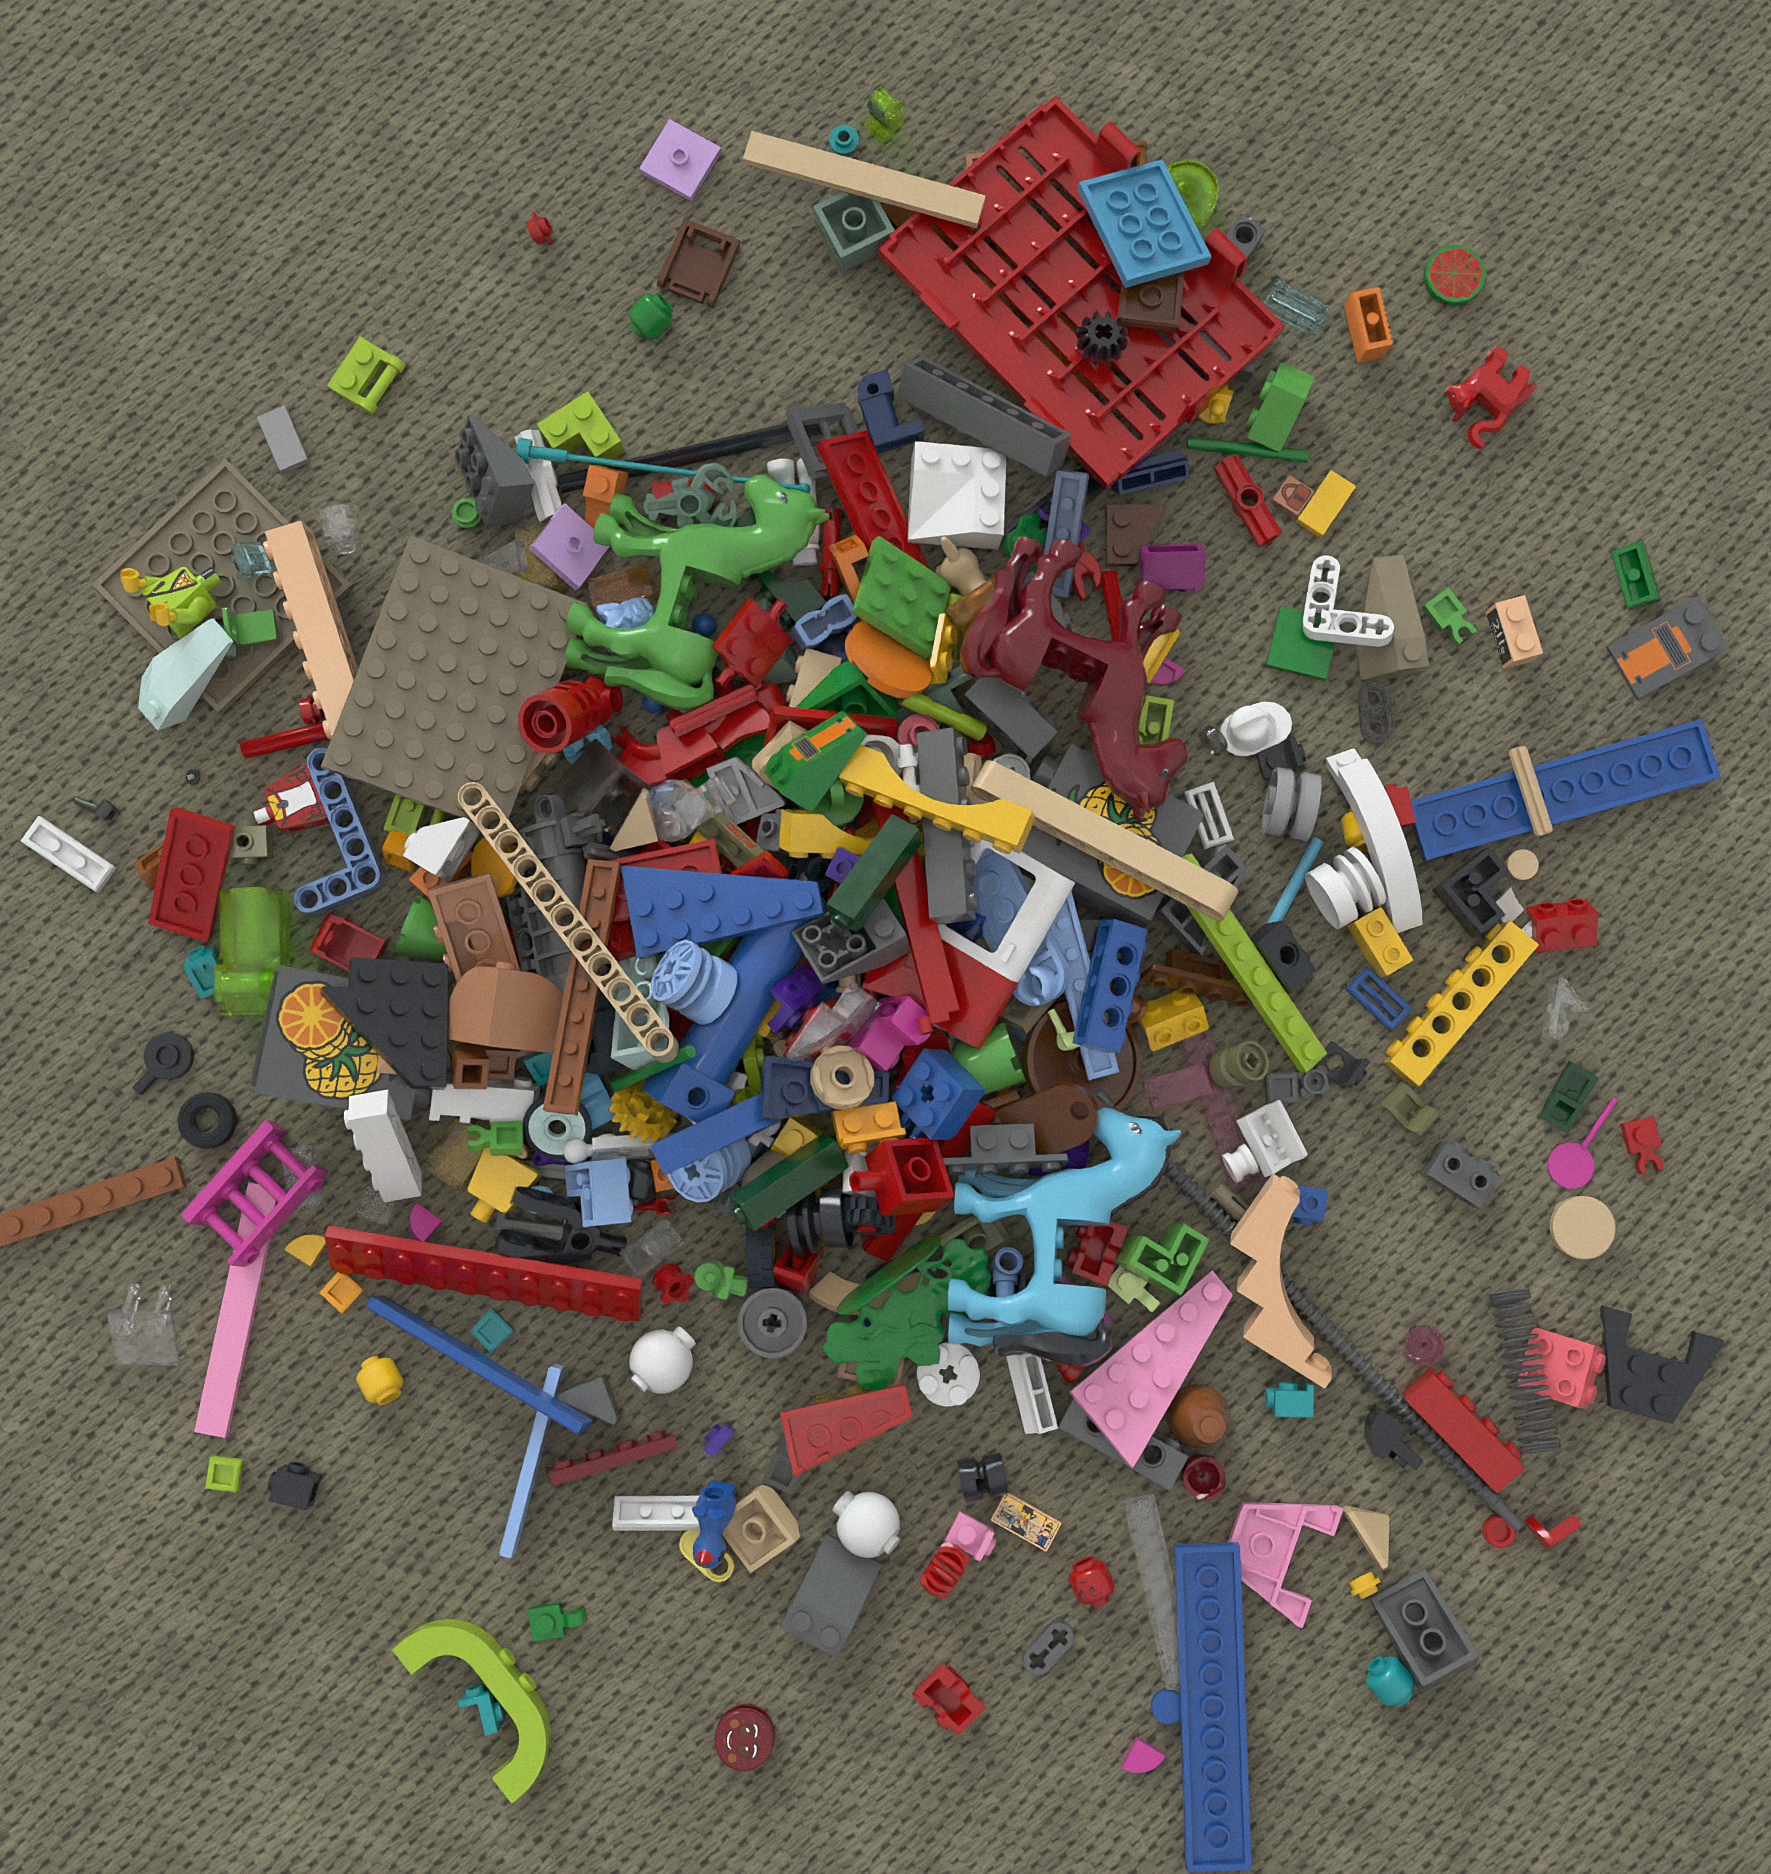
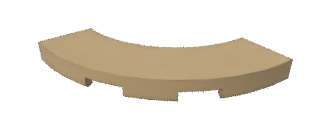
(833, 1289)

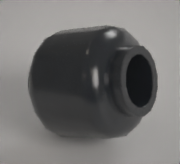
(641, 1182)

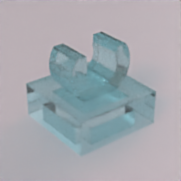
(250, 559)

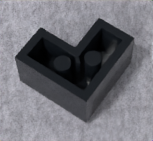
(1466, 892)

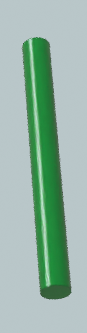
(1246, 449)
(652, 1069)

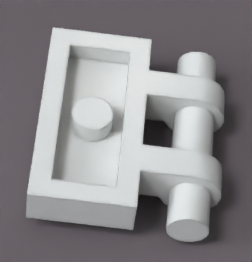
(910, 766)

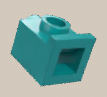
(1290, 1400)

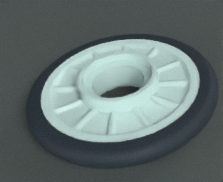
(543, 1140)

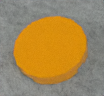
(486, 859)

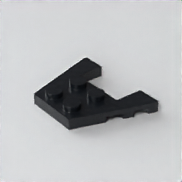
(1650, 1382)

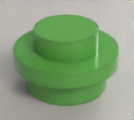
(465, 513)

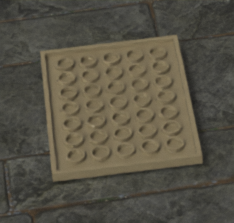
(448, 681)

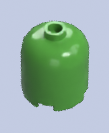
(995, 1064)

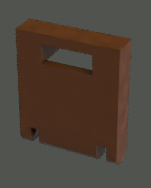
(696, 270)

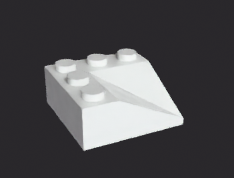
(957, 495)

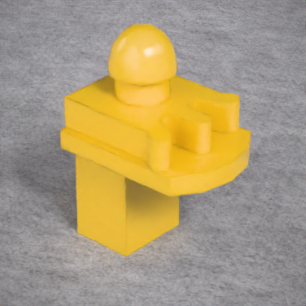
(1218, 406)

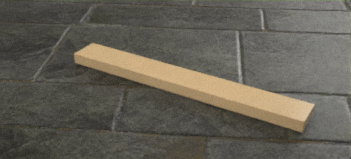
(864, 179)

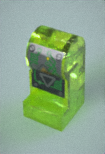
(884, 115)

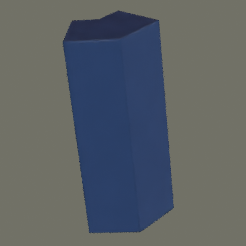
(1154, 471)

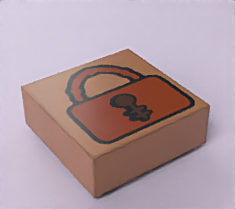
(1292, 496)

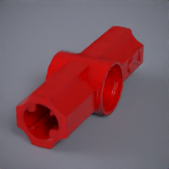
(1239, 483)

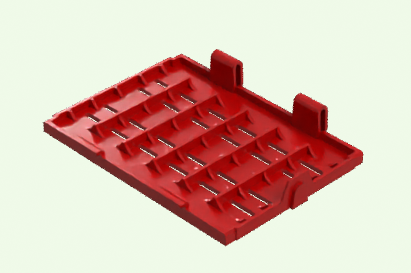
(1014, 353)

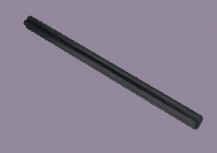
(696, 453)

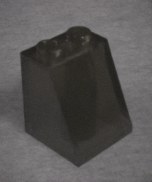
(602, 785)

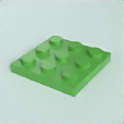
(901, 597)

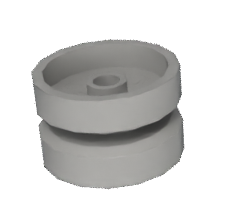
(1291, 804)

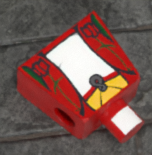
(293, 803)

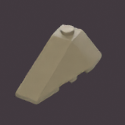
(1392, 595)

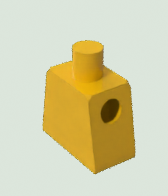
(496, 1181)

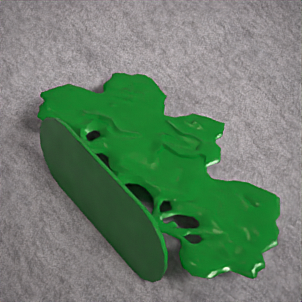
(908, 1320)

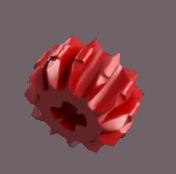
(944, 1570)

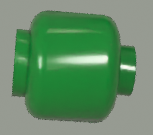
(650, 316)

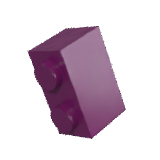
(1173, 566)

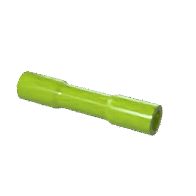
(959, 721)

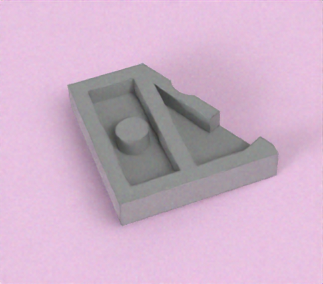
(753, 794)

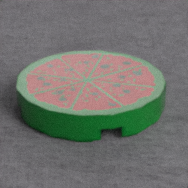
(1454, 275)

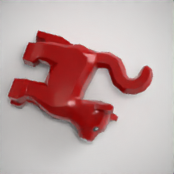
(1492, 392)

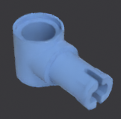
(1003, 1279)

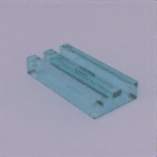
(1301, 298)

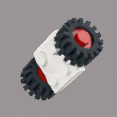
(863, 1213)

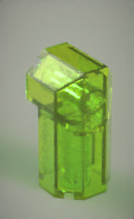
(251, 944)

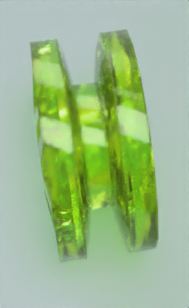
(1201, 184)

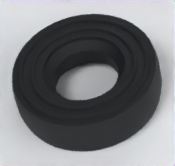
(188, 1115)

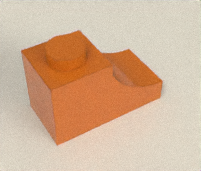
(600, 489)

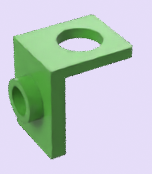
(250, 627)

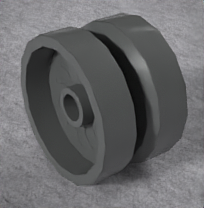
(767, 1339)

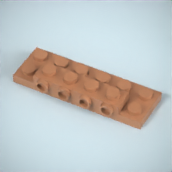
(472, 926)

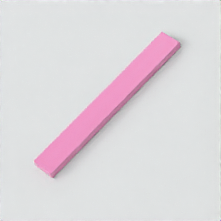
(233, 1329)

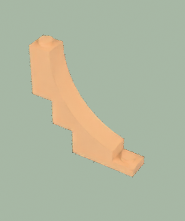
(1274, 1322)

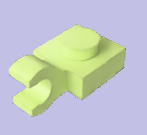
(1131, 1286)

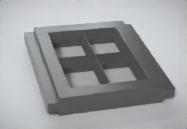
(817, 415)
(533, 1226)

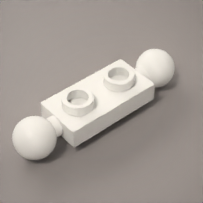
(609, 1147)

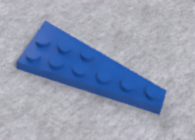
(710, 906)

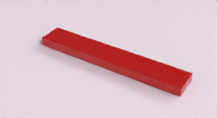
(956, 1147)

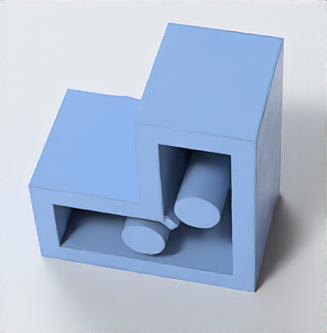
(602, 1191)

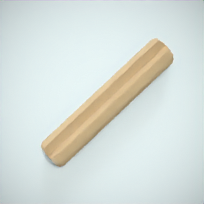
(1530, 791)

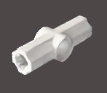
(544, 491)

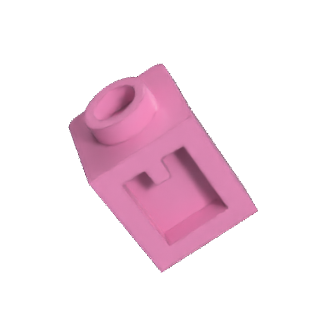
(971, 1536)

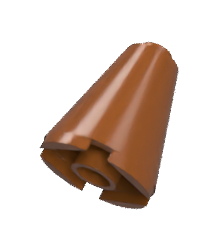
(1198, 1416)

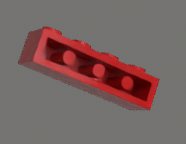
(1464, 1429)

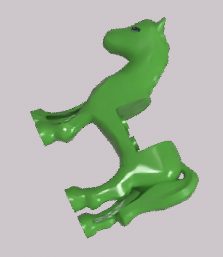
(661, 655)

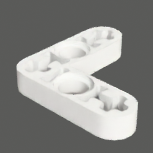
(1332, 619)

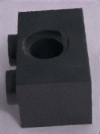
(1295, 964)

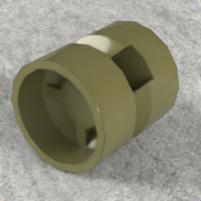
(1238, 1064)

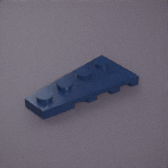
(789, 1094)

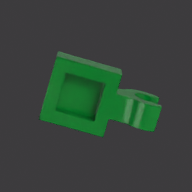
(551, 1621)

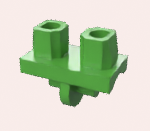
(720, 1279)

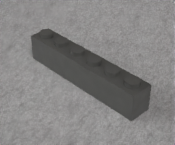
(984, 416)
(946, 852)

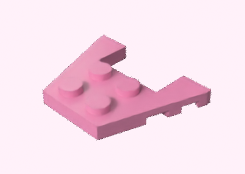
(1267, 1542)

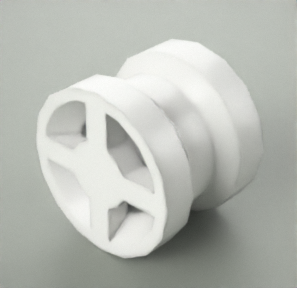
(1240, 1163)

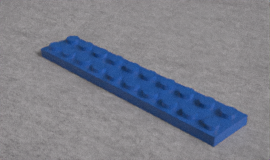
(1569, 788)
(1212, 1707)

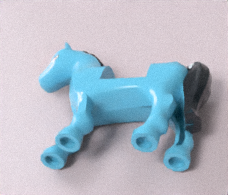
(1048, 1316)

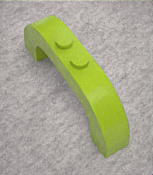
(504, 1680)

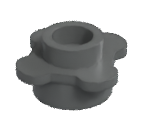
(1321, 1086)

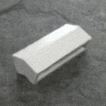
(1032, 1393)

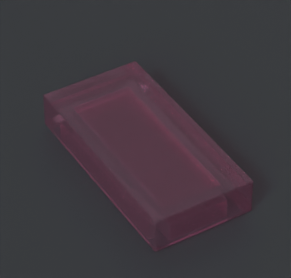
(1178, 1086)

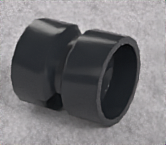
(994, 1477)

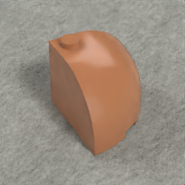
(504, 1009)

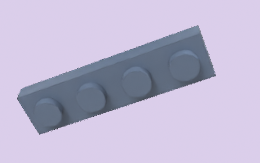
(1066, 519)

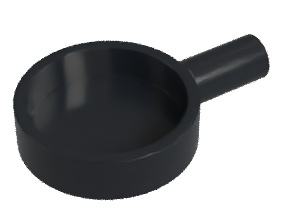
(165, 1057)

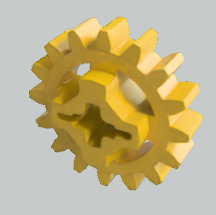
(641, 1113)

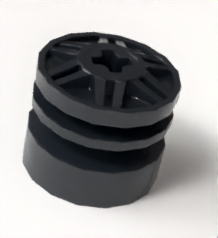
(817, 1219)

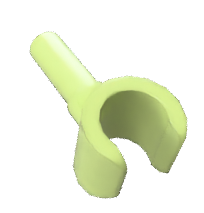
(1064, 1039)

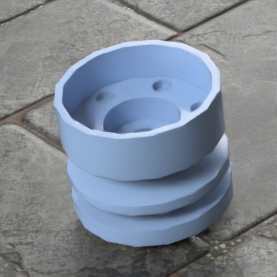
(694, 982)
(713, 1173)

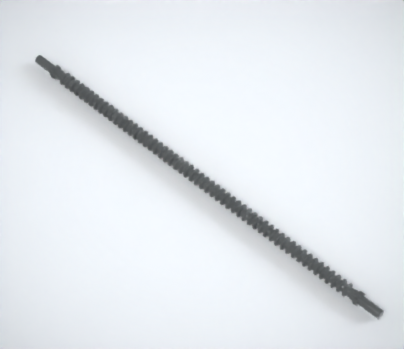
(1492, 1500)

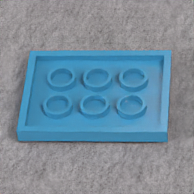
(1143, 223)

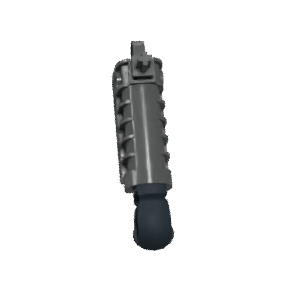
(558, 846)

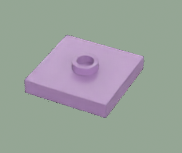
(680, 160)
(568, 546)

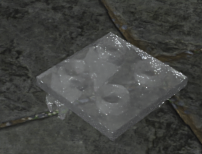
(143, 1335)

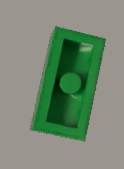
(1636, 575)

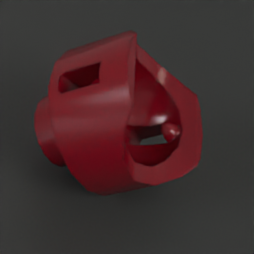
(1203, 1477)

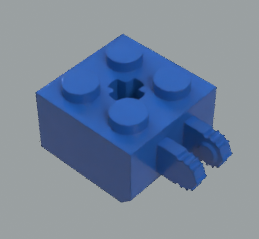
(937, 1096)

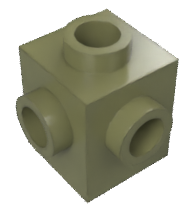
(259, 845)

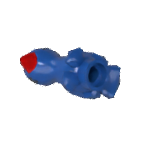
(714, 1513)

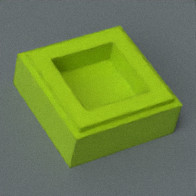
(224, 1473)

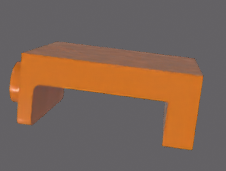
(844, 554)

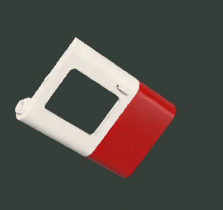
(988, 979)

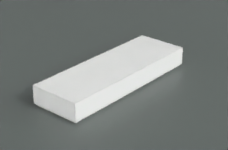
(68, 854)
(654, 1513)

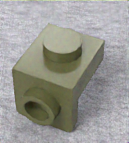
(1409, 1109)

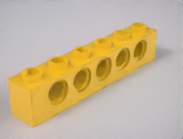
(1516, 949)

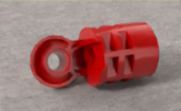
(567, 713)

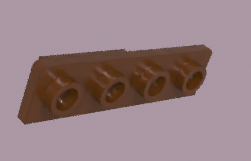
(1195, 975)

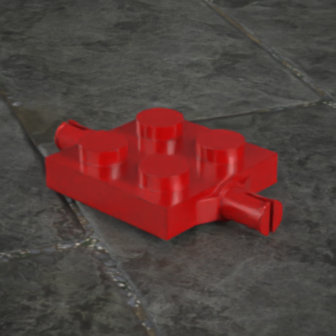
(751, 643)

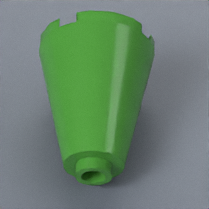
(418, 933)

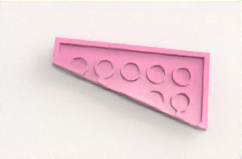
(1142, 1377)

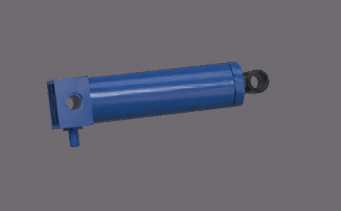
(761, 961)

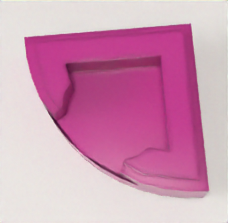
(1167, 673)
(423, 1223)
(1142, 1757)

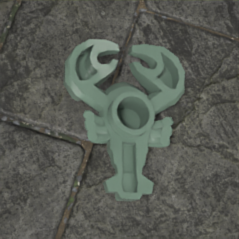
(696, 499)

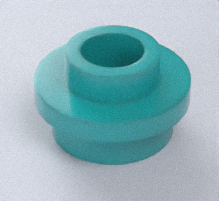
(847, 147)

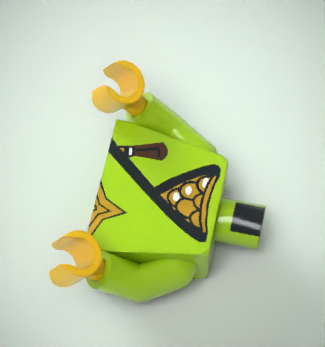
(176, 598)

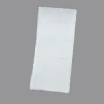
(1513, 909)

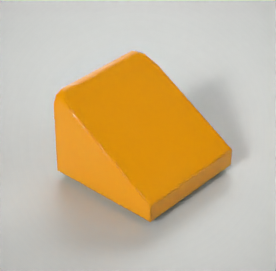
(394, 849)

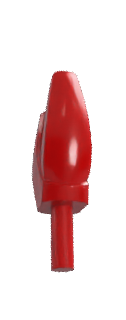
(1088, 567)

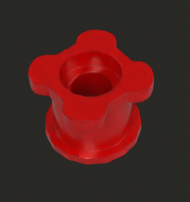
(672, 1283)

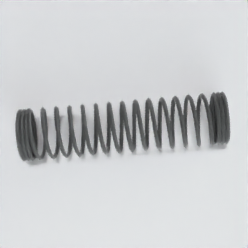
(1551, 1443)

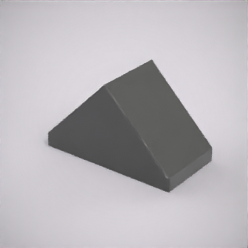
(593, 1398)

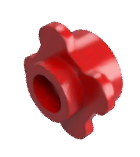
(540, 229)

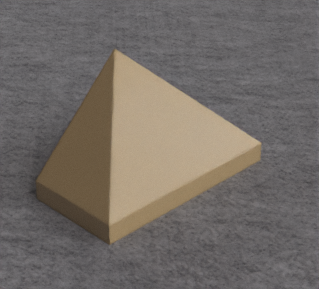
(638, 826)
(1372, 1531)

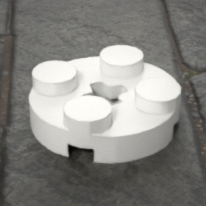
(956, 1390)

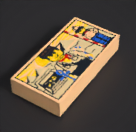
(1026, 1521)

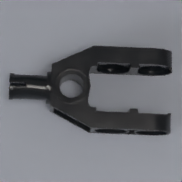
(551, 1251)

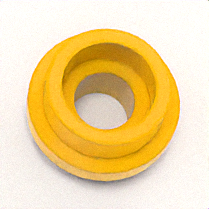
(1364, 1585)

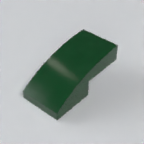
(1567, 1096)

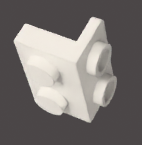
(1272, 1137)

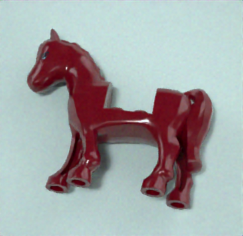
(1020, 633)

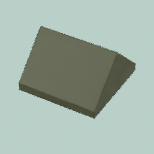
(978, 1235)

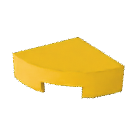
(307, 1248)

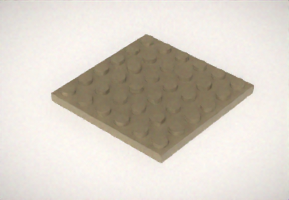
(200, 536)

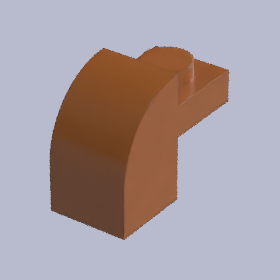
(478, 1063)

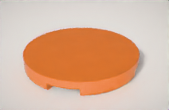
(887, 662)

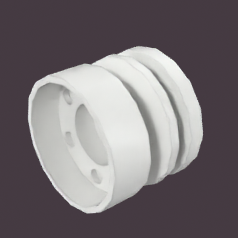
(1345, 888)

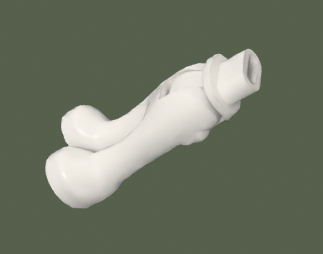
(783, 471)

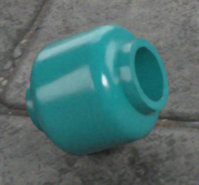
(1390, 1681)

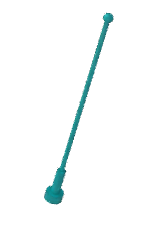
(527, 451)

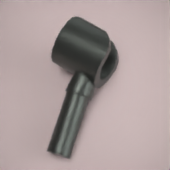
(105, 809)

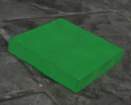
(1294, 651)

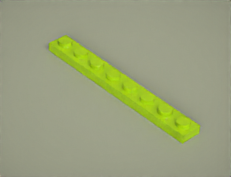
(1261, 987)

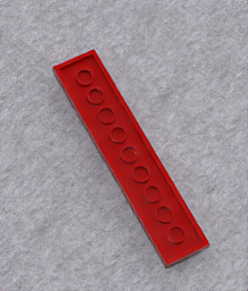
(484, 1274)

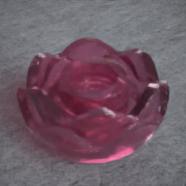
(1434, 1345)

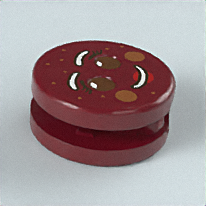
(744, 1737)

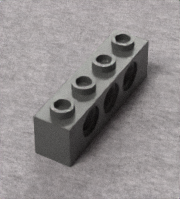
(1162, 1469)

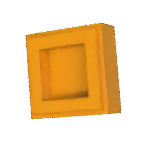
(342, 1291)

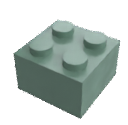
(852, 228)

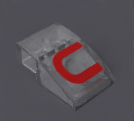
(834, 1026)

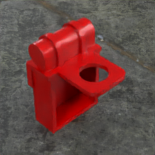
(343, 939)

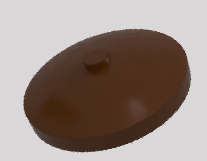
(1048, 1065)

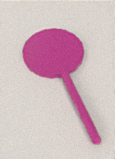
(1572, 1163)

